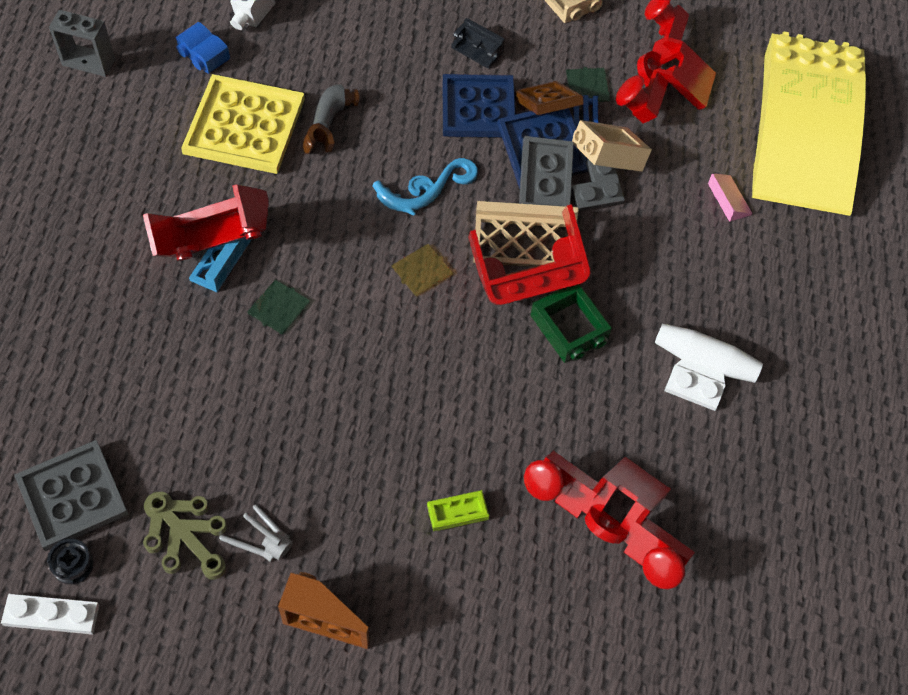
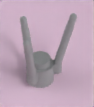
(275, 543)

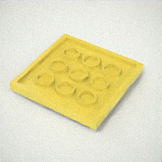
(243, 124)

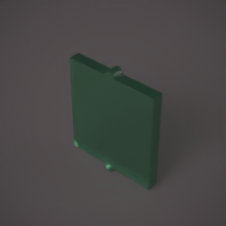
(589, 82)
(278, 307)

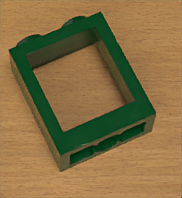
(558, 301)

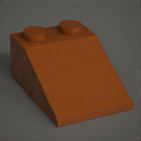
(316, 609)

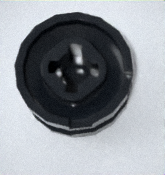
(70, 561)

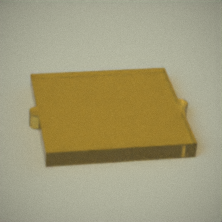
(422, 270)

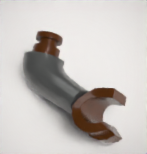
(329, 104)

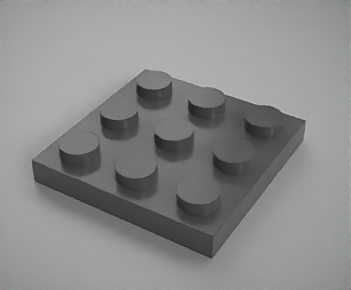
(71, 495)

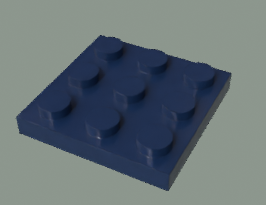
(475, 104)
(551, 125)

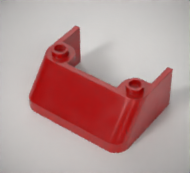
(210, 225)
(567, 270)

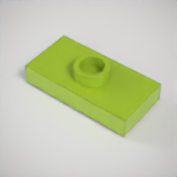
(457, 510)

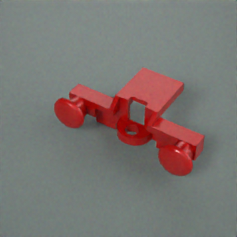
(691, 77)
(575, 491)

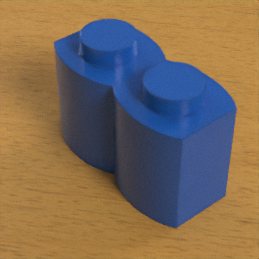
(202, 48)

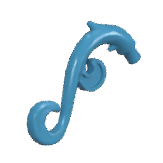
(432, 190)

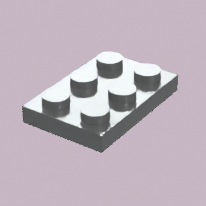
(546, 172)

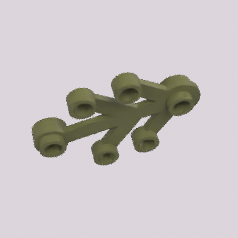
(182, 531)

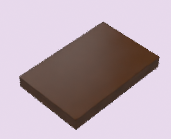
(548, 97)

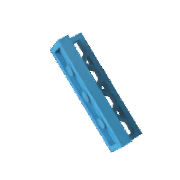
(221, 267)

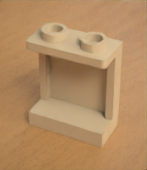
(573, 9)

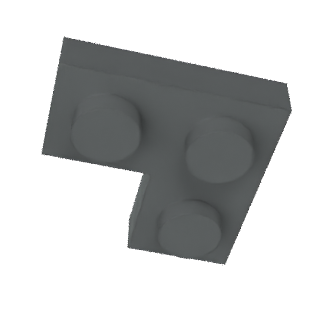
(600, 192)

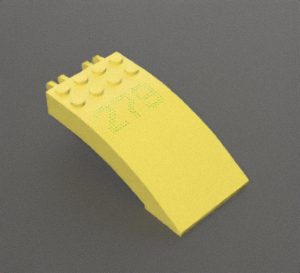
(810, 124)

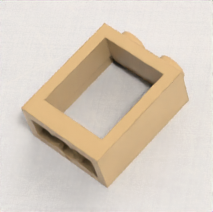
(611, 146)

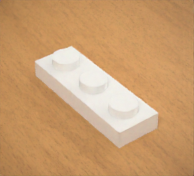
(50, 614)

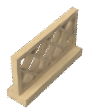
(521, 215)

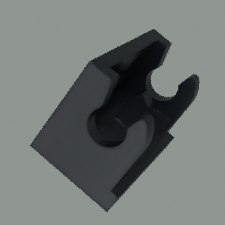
(478, 43)

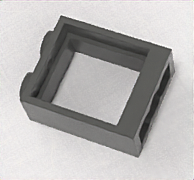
(71, 55)

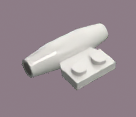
(704, 365)

